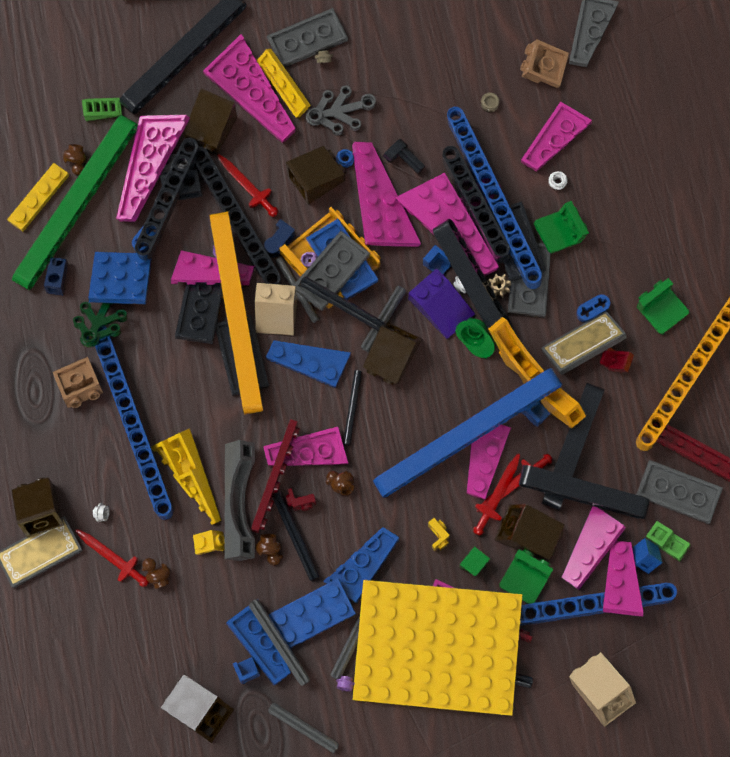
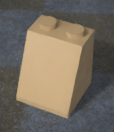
(275, 309)
(603, 689)

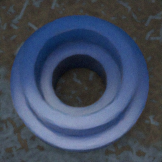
(345, 153)

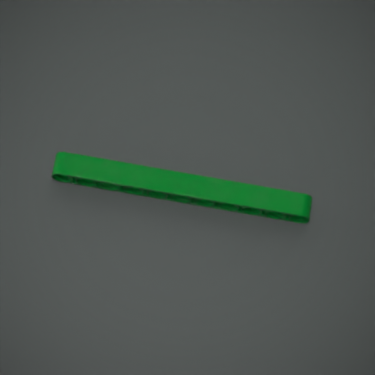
(74, 202)

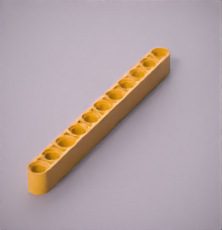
(236, 313)
(682, 386)

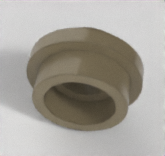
(323, 57)

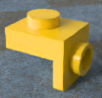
(438, 529)
(209, 542)

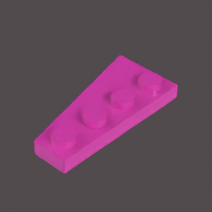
(555, 135)
(202, 268)
(312, 449)
(484, 461)
(593, 544)
(622, 585)

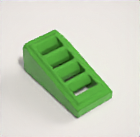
(86, 103)

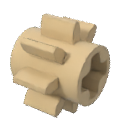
(500, 280)

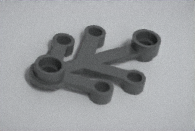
(338, 111)

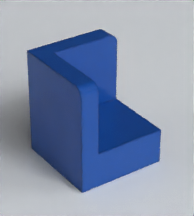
(436, 259)
(536, 413)
(646, 555)
(246, 670)

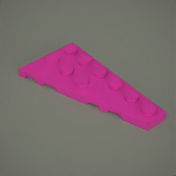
(245, 82)
(151, 149)
(438, 201)
(382, 217)

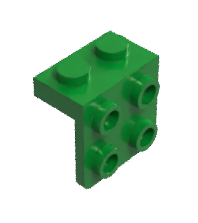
(561, 228)
(662, 307)
(526, 576)

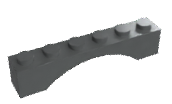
(238, 465)

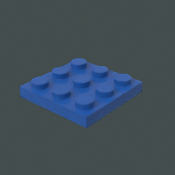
(119, 278)

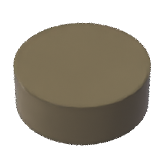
(490, 102)

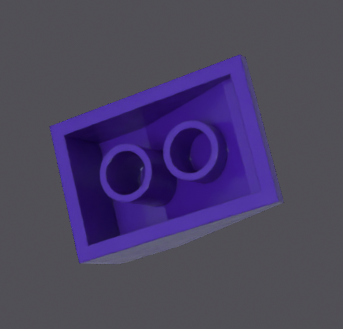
(440, 303)

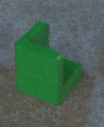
(474, 561)

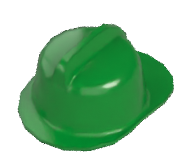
(475, 337)

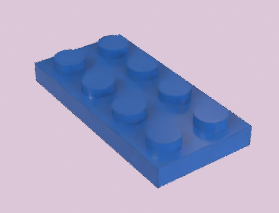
(363, 277)
(313, 613)

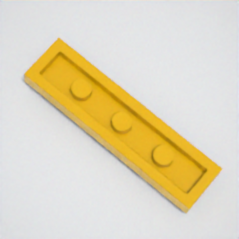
(283, 83)
(38, 197)

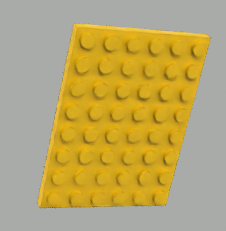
(437, 647)

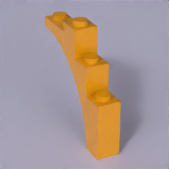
(520, 361)

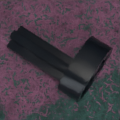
(400, 149)

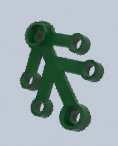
(91, 336)

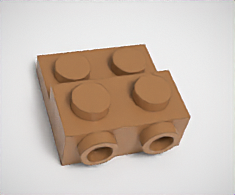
(544, 63)
(78, 383)

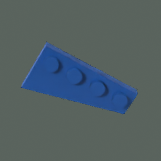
(313, 362)
(364, 563)
(258, 644)

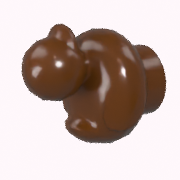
(75, 155)
(341, 482)
(269, 546)
(156, 576)

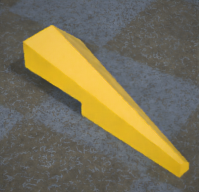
(183, 459)

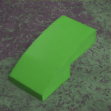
(668, 541)

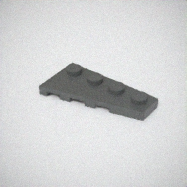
(591, 25)

